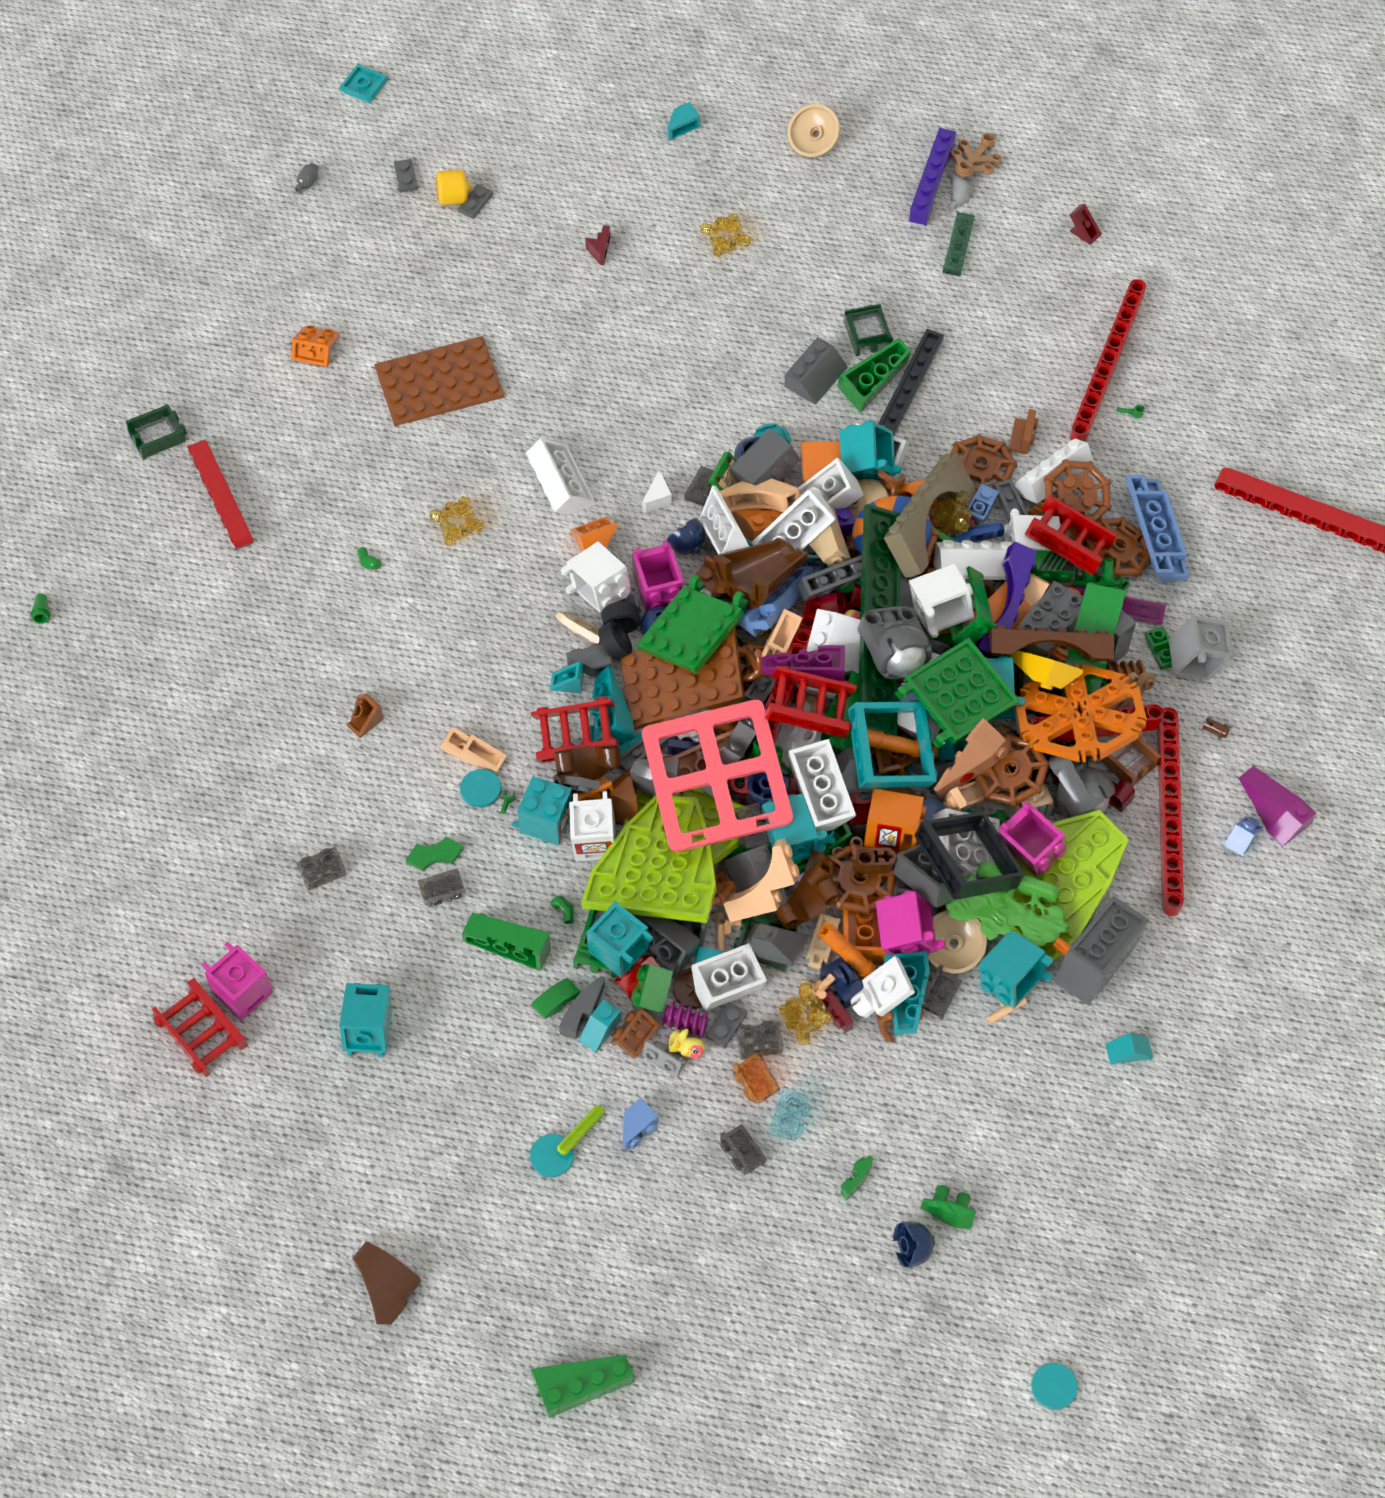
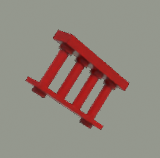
(1063, 545)
(543, 713)
(812, 721)
(208, 1008)

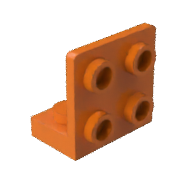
(313, 345)

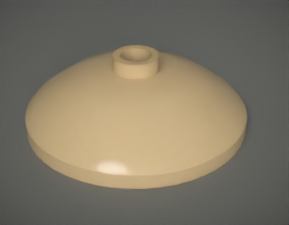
(806, 123)
(872, 491)
(970, 946)

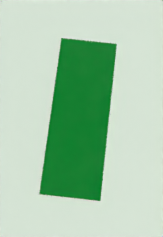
(1107, 605)

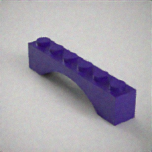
(931, 177)
(1017, 566)

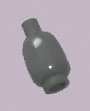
(306, 176)

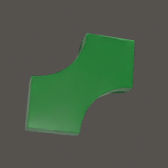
(425, 856)

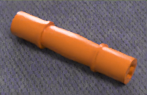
(896, 743)
(846, 950)

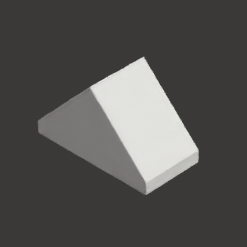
(657, 495)

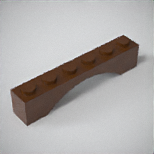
(1093, 647)

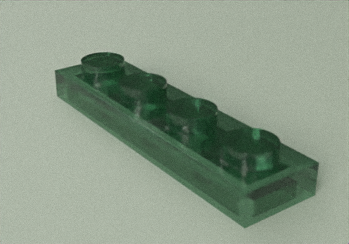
(958, 244)

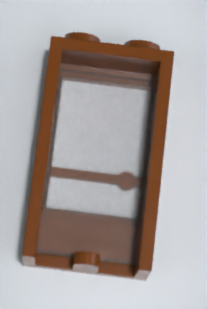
(1131, 761)

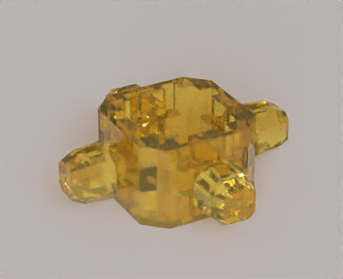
(731, 225)
(953, 514)
(450, 531)
(792, 1010)

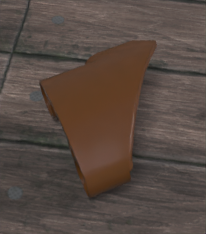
(585, 763)
(812, 895)
(386, 1281)

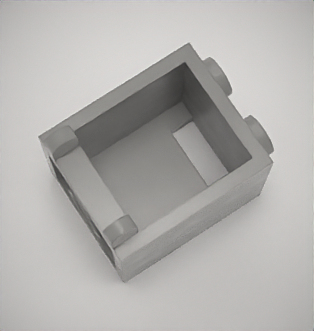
(1201, 648)

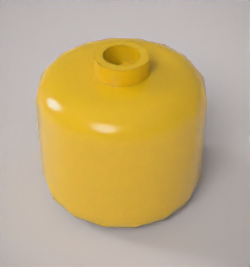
(452, 187)

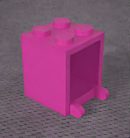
(656, 575)
(1033, 839)
(907, 924)
(238, 981)

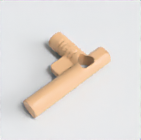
(724, 929)
(820, 986)
(1004, 1011)

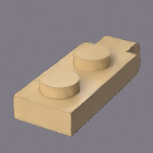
(579, 627)
(819, 950)

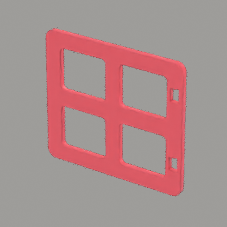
(716, 775)

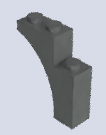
(736, 745)

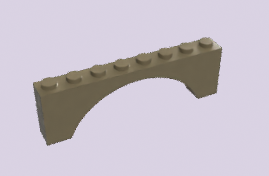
(907, 534)

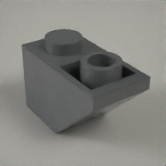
(593, 659)

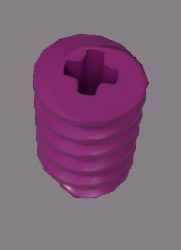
(685, 1019)

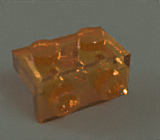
(756, 1078)

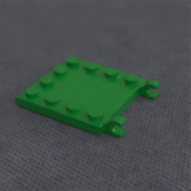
(692, 627)
(959, 691)

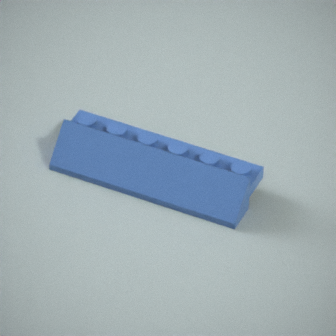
(1159, 528)
(783, 598)

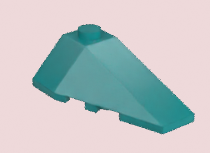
(619, 716)
(908, 1012)

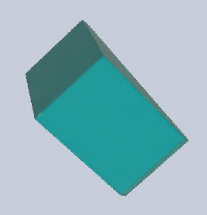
(568, 679)
(1129, 1049)

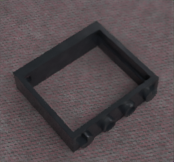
(958, 887)

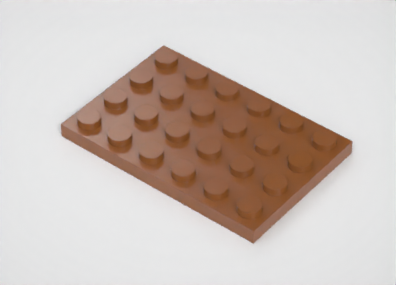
(439, 381)
(665, 692)

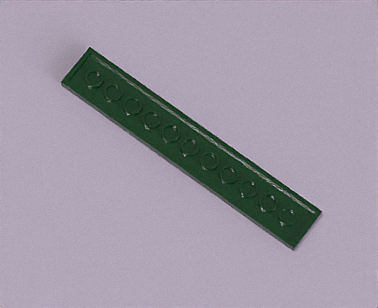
(878, 590)

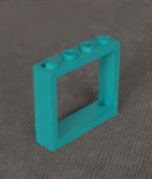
(861, 747)

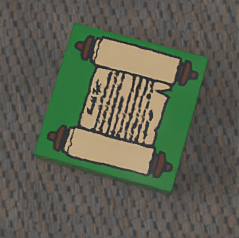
(722, 475)

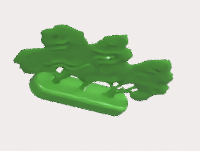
(1001, 911)

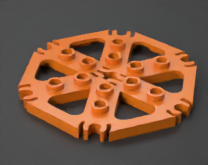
(1094, 715)

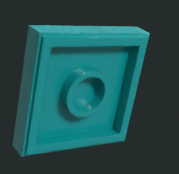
(363, 83)

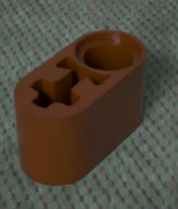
(878, 855)

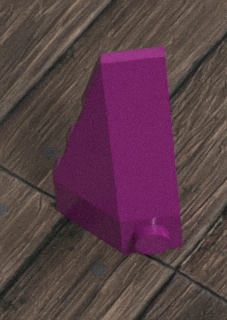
(824, 662)
(1279, 808)

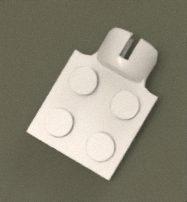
(883, 989)

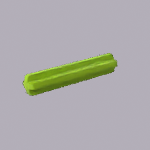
(580, 1130)

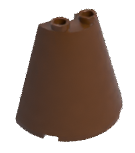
(758, 569)

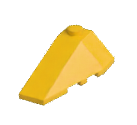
(1045, 670)

